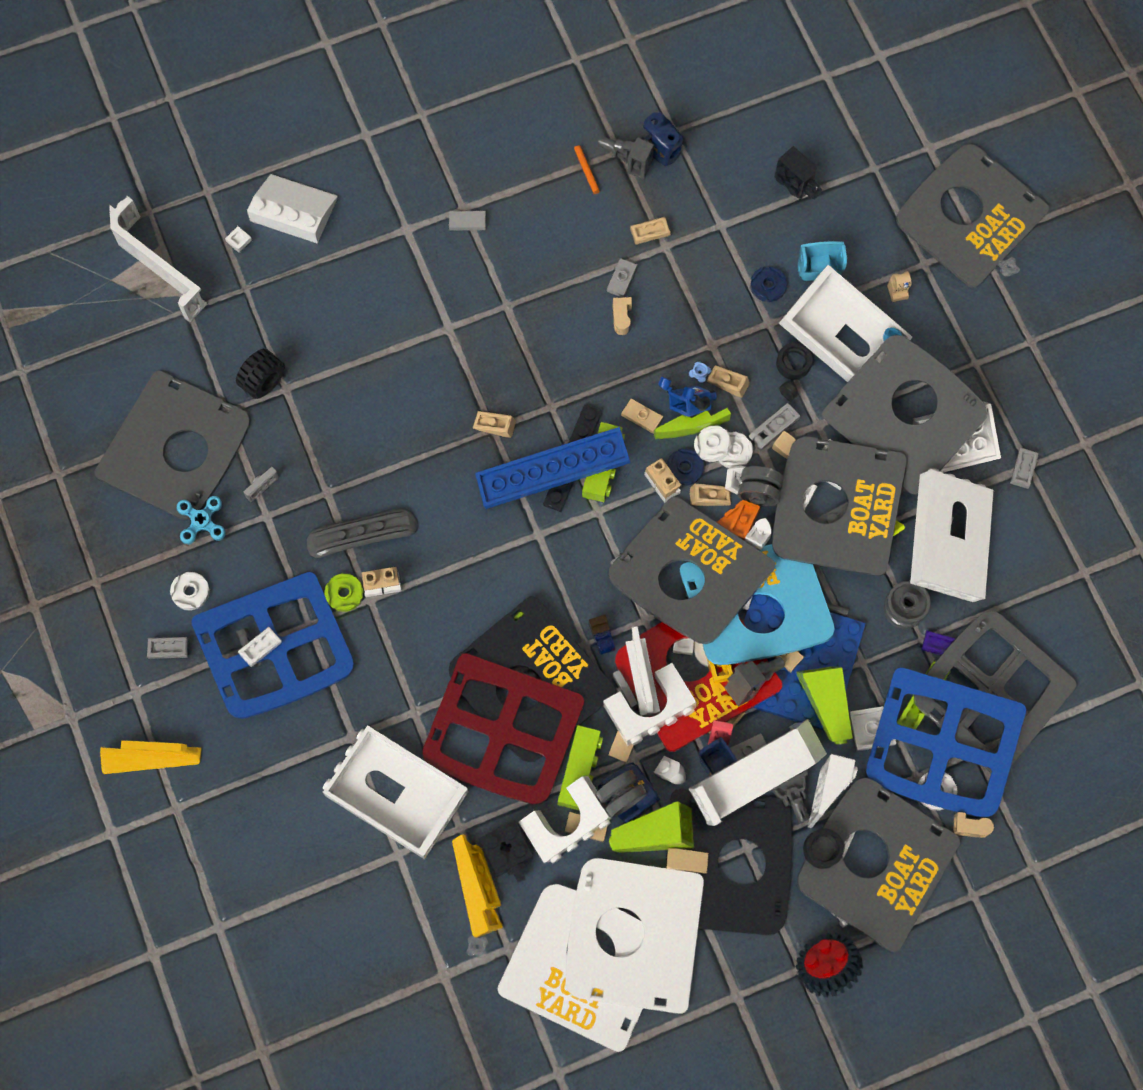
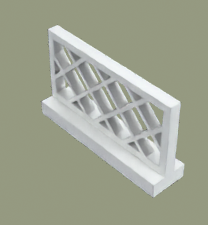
(642, 675)

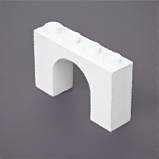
(635, 727)
(551, 844)

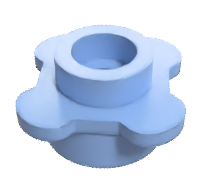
(698, 366)

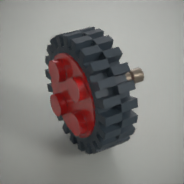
(829, 964)

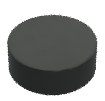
(788, 391)

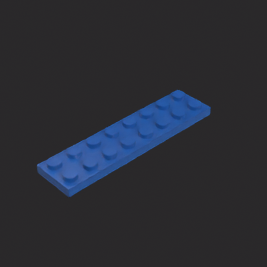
(552, 468)

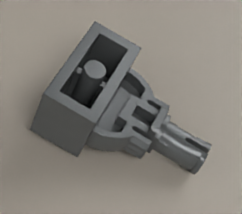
(636, 154)
(749, 679)
(792, 789)

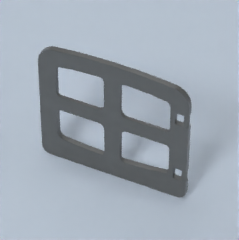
(1054, 695)

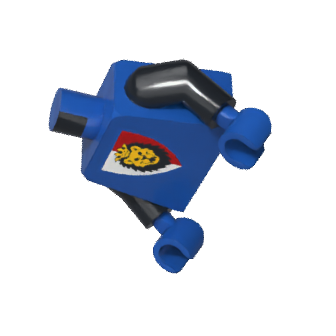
(688, 400)

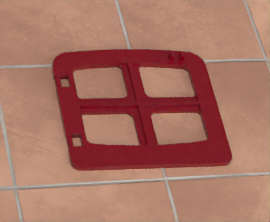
(502, 730)

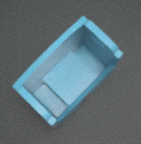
(816, 256)

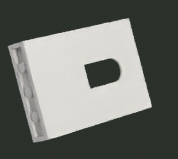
(824, 311)
(943, 560)
(420, 810)

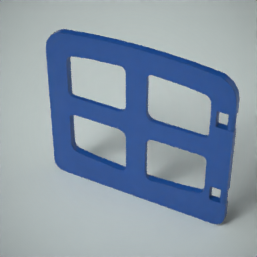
(256, 604)
(944, 744)

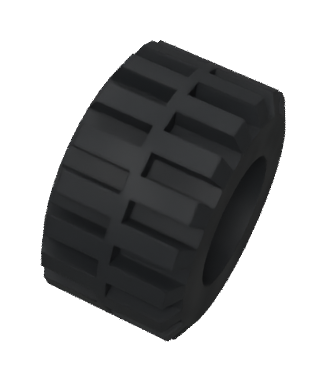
(260, 373)

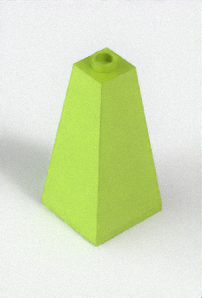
(828, 698)
(656, 831)

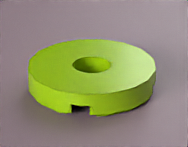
(347, 603)

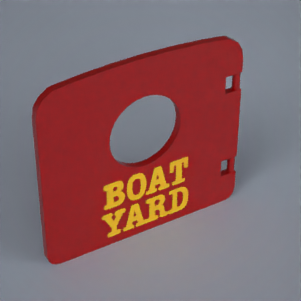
(708, 708)

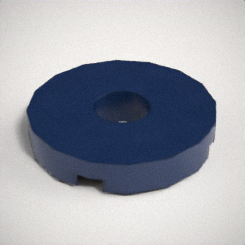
(764, 293)
(690, 457)

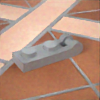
(775, 426)

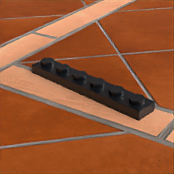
(584, 428)

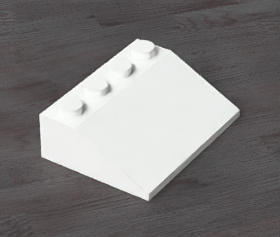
(292, 208)
(978, 449)
(832, 780)

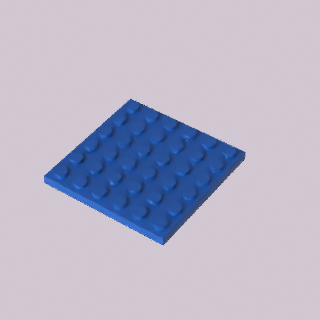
(792, 703)

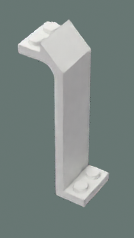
(121, 220)
(758, 772)

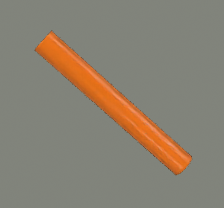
(585, 166)

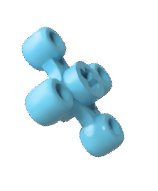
(194, 515)

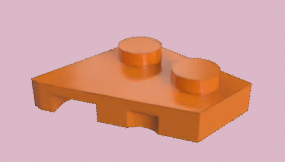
(740, 519)

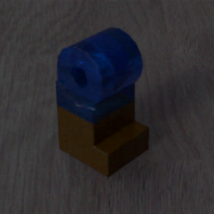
(602, 634)

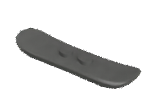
(361, 531)

